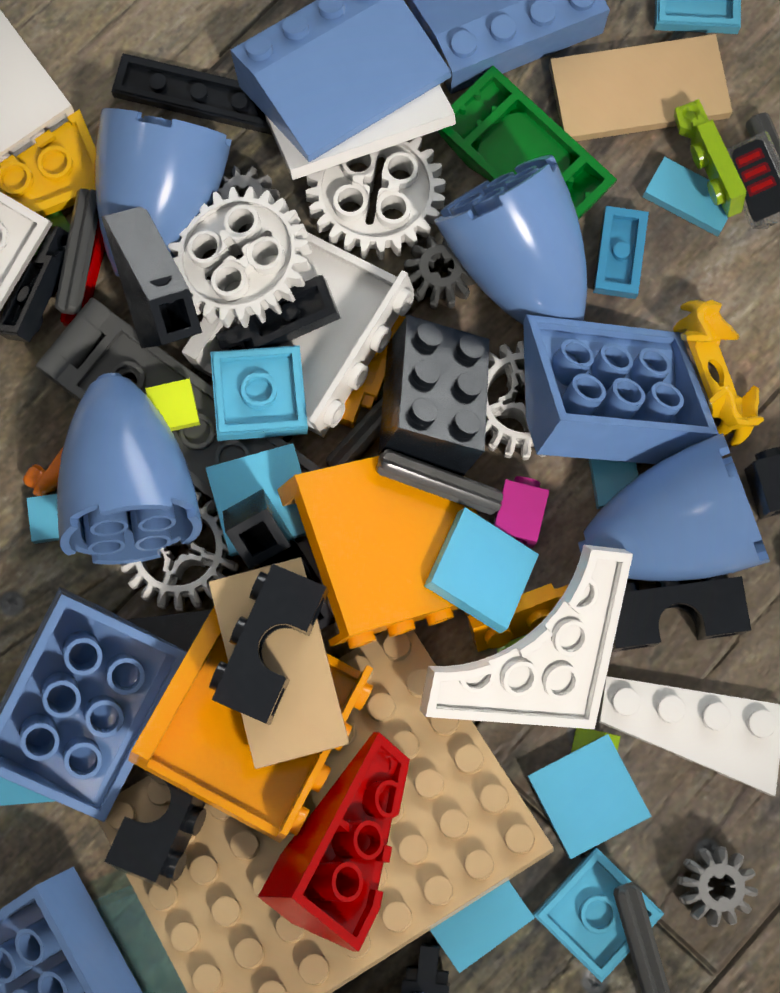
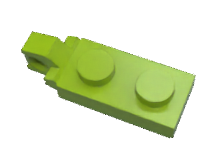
(711, 154)

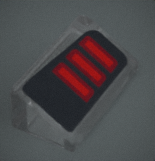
(760, 173)

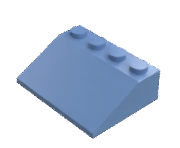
(504, 32)
(337, 69)
(611, 391)
(82, 703)
(59, 943)

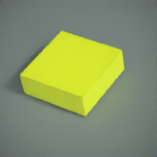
(175, 403)

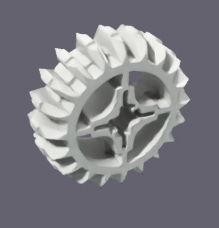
(513, 367)
(175, 570)

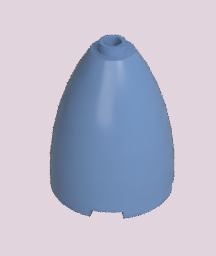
(157, 167)
(521, 241)
(123, 478)
(683, 518)

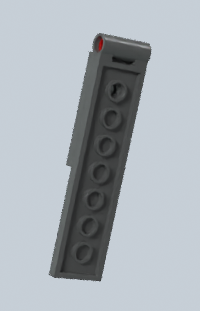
(104, 343)

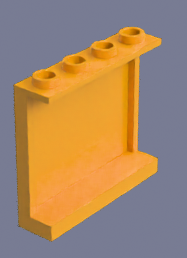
(373, 547)
(207, 750)

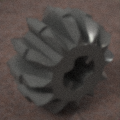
(429, 282)

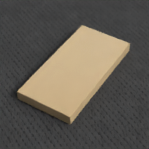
(638, 87)
(309, 711)

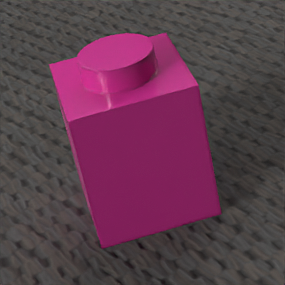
(522, 509)

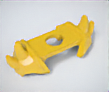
(703, 332)

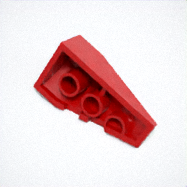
(336, 860)

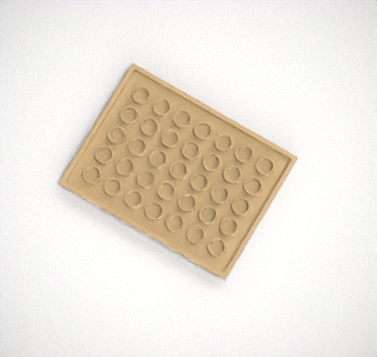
(451, 844)

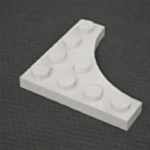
(553, 671)

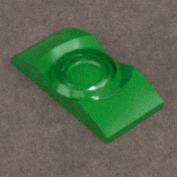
(505, 128)

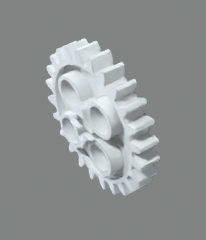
(414, 197)
(260, 284)

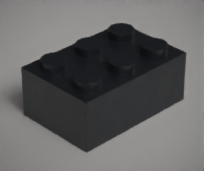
(435, 395)

